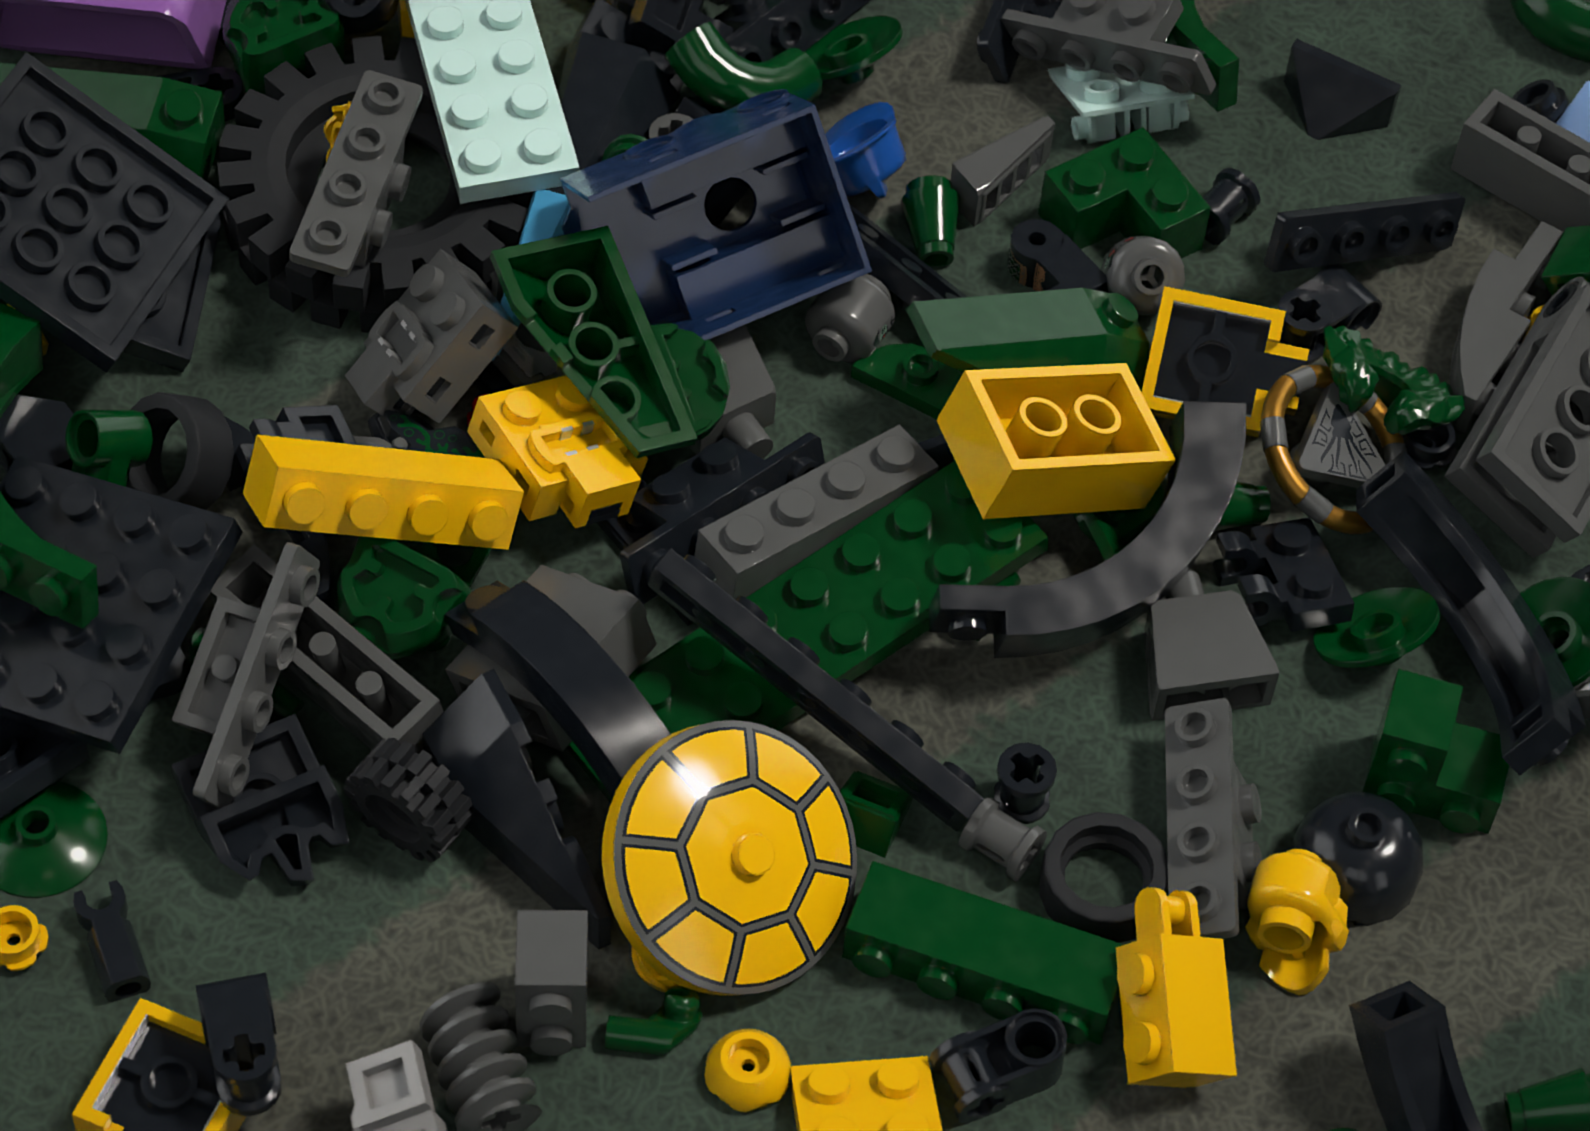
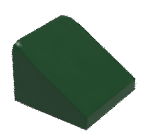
(875, 811)

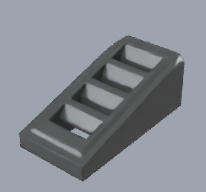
(998, 169)

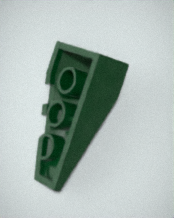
(169, 113)
(592, 324)
(1032, 330)

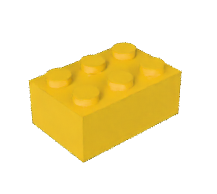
(1054, 440)

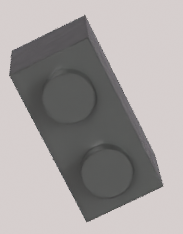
(551, 980)

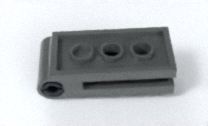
(1532, 441)

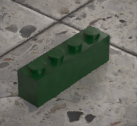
(981, 952)

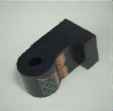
(1050, 260)

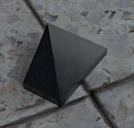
(1336, 94)

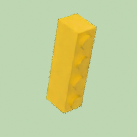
(382, 492)

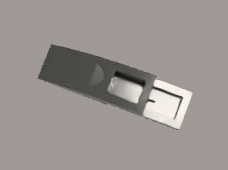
(1497, 320)

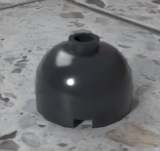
(1370, 851)

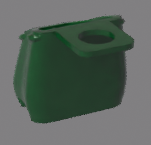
(276, 31)
(403, 594)

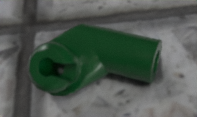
(662, 1030)

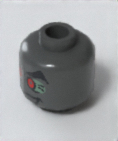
(1128, 259)
(850, 319)

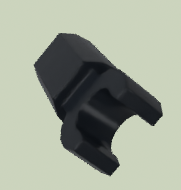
(113, 945)

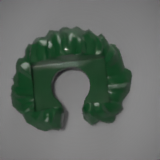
(1412, 395)

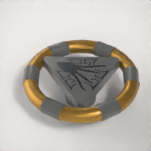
(1331, 449)

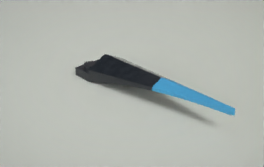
(608, 88)

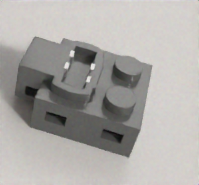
(431, 342)

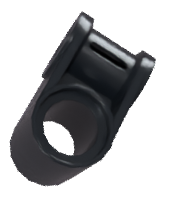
(1326, 300)
(240, 1035)
(989, 1069)

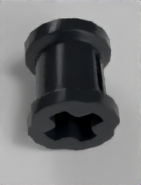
(1225, 204)
(1018, 777)

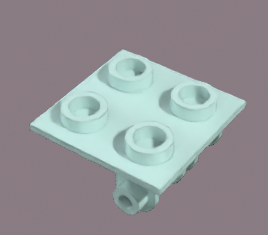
(1108, 100)

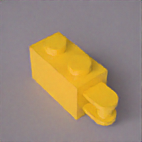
(1174, 996)

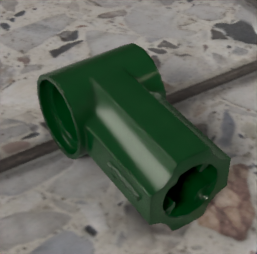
(108, 443)

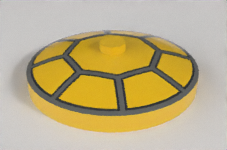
(729, 858)

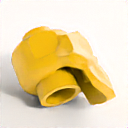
(1296, 918)

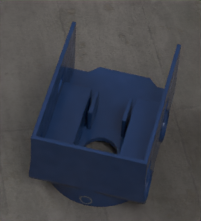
(713, 277)

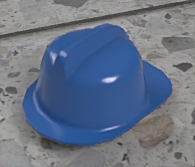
(867, 149)

